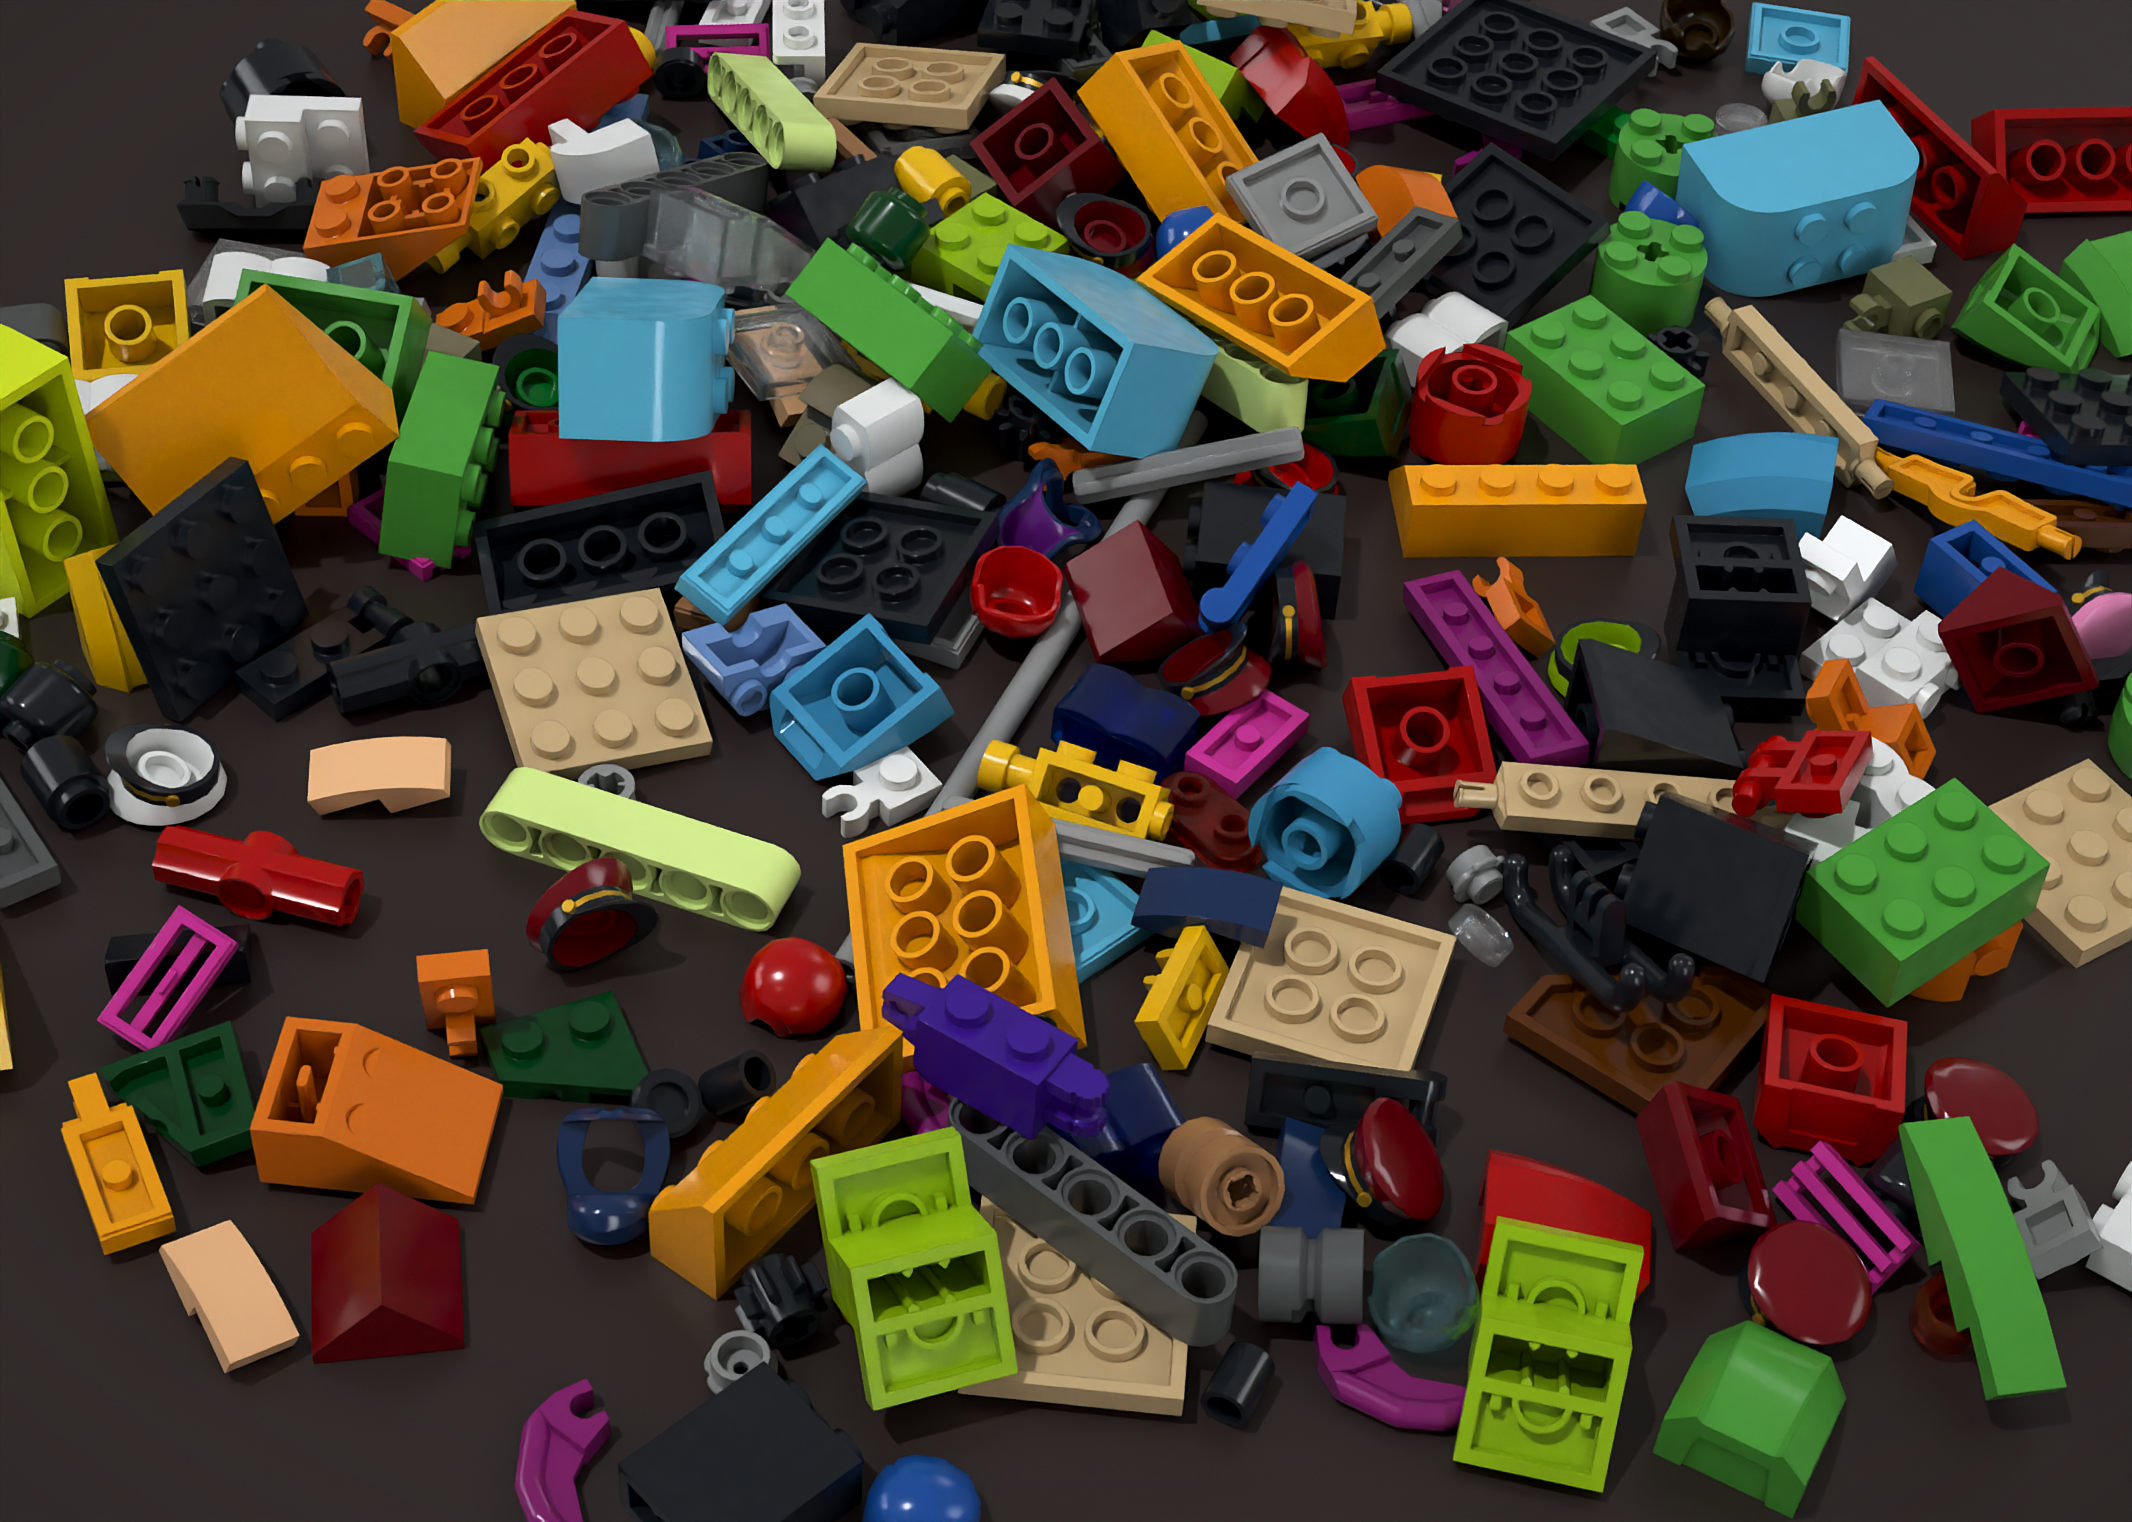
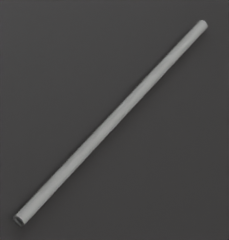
(1035, 669)

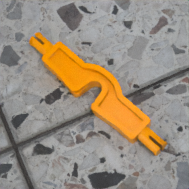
(1952, 500)

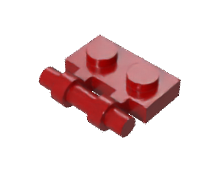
(1804, 776)

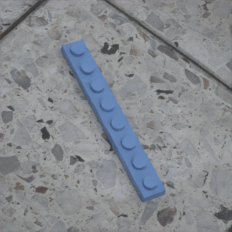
(557, 258)

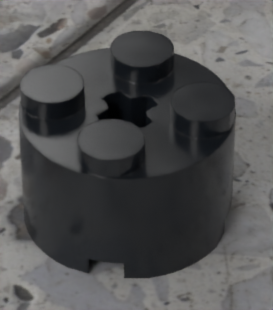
(276, 70)

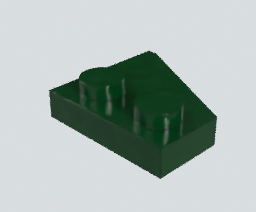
(565, 1052)
(191, 1093)

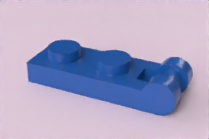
(1253, 565)

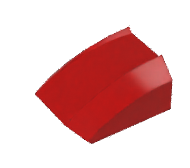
(1292, 84)
(1422, 737)
(1830, 1079)
(1556, 1198)

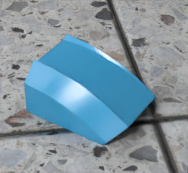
(1764, 478)
(855, 703)

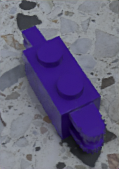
(997, 1057)

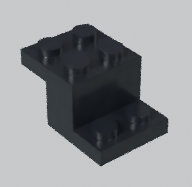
(825, 206)
(1740, 609)

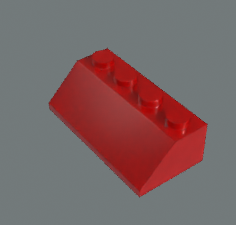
(565, 71)
(2061, 156)
(1954, 185)
(561, 470)

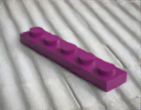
(1509, 688)

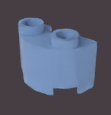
(754, 658)

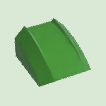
(2104, 276)
(2030, 316)
(1754, 1414)

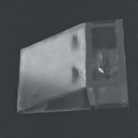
(720, 241)

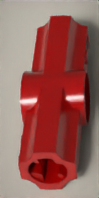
(258, 875)

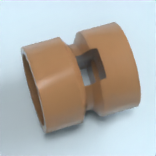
(1221, 1176)

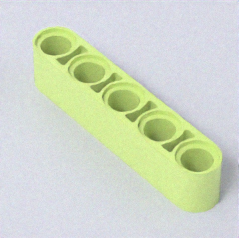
(771, 112)
(1251, 387)
(666, 853)

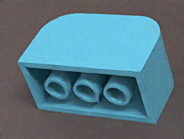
(1800, 199)
(1094, 351)
(644, 360)

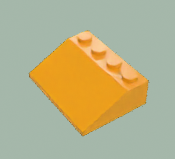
(250, 389)
(969, 898)

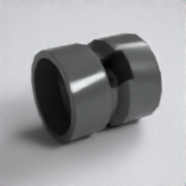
(1311, 1275)

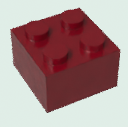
(1046, 153)

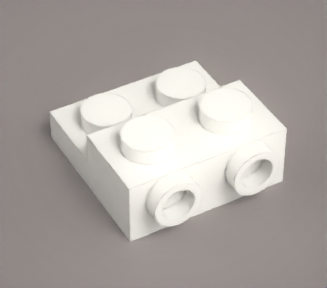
(299, 140)
(1889, 655)

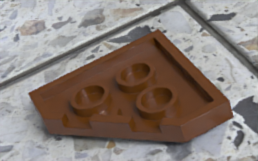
(1648, 1047)

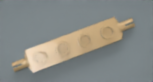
(1798, 393)
(1590, 799)

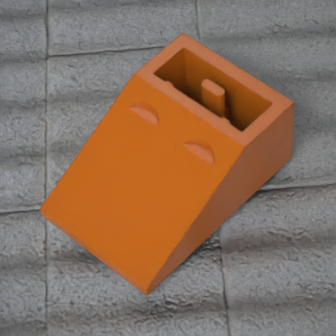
(393, 212)
(368, 1111)

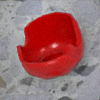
(1015, 591)
(793, 987)

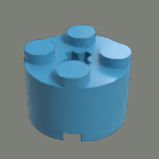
(1326, 824)

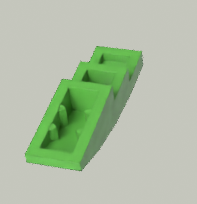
(1982, 1256)

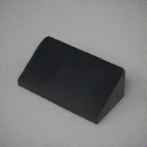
(127, 950)

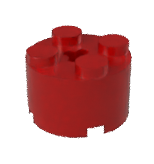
(1469, 406)

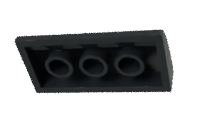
(598, 544)

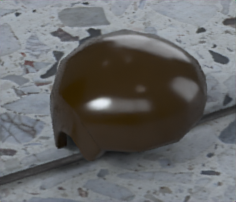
(1697, 27)

